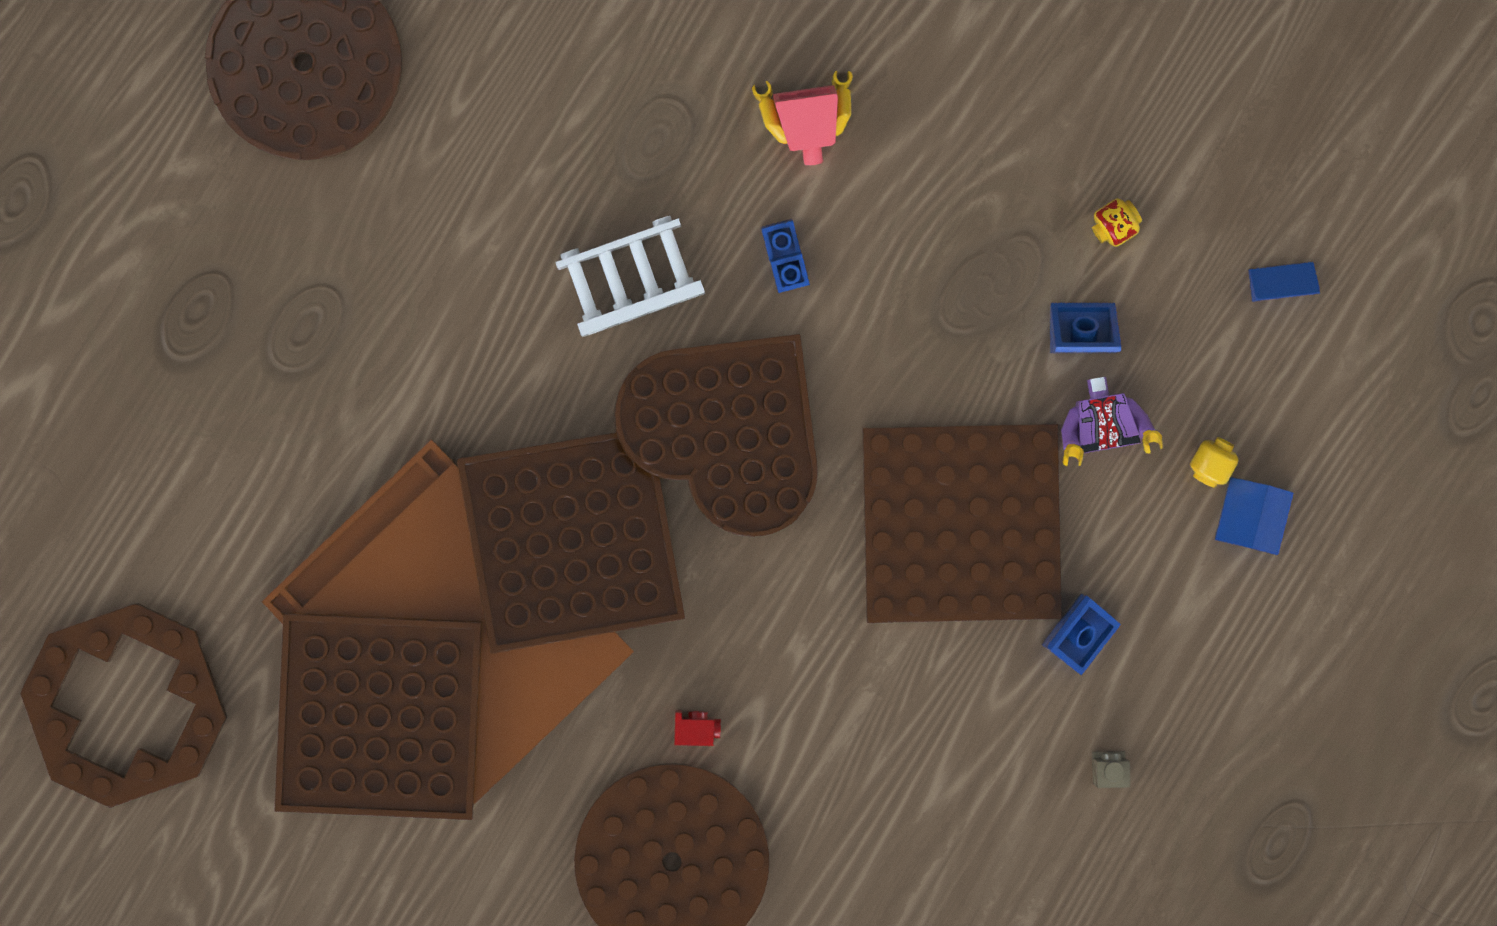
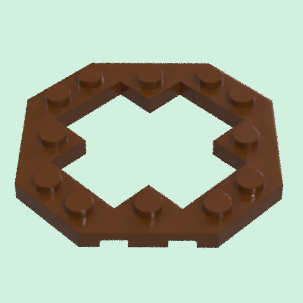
(56, 728)

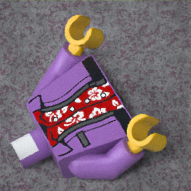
(1105, 423)

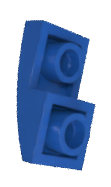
(785, 255)

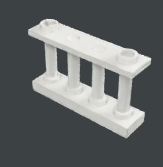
(624, 308)

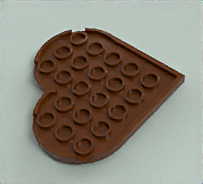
(727, 424)

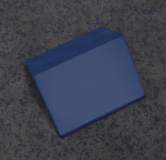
(1084, 328)
(1254, 515)
(1081, 633)

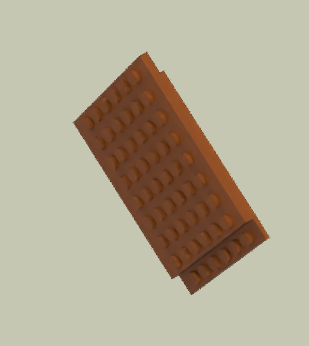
(414, 559)

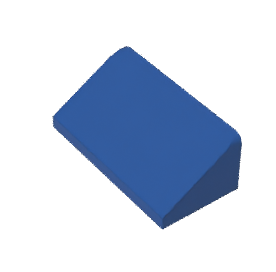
(1283, 281)

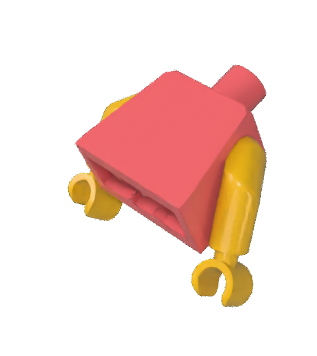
(807, 116)

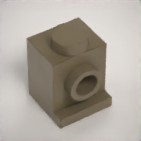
(1110, 769)

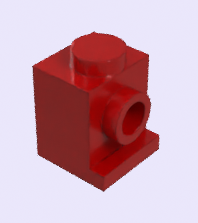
(696, 729)

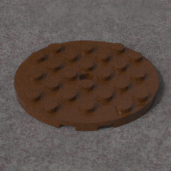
(312, 110)
(662, 813)

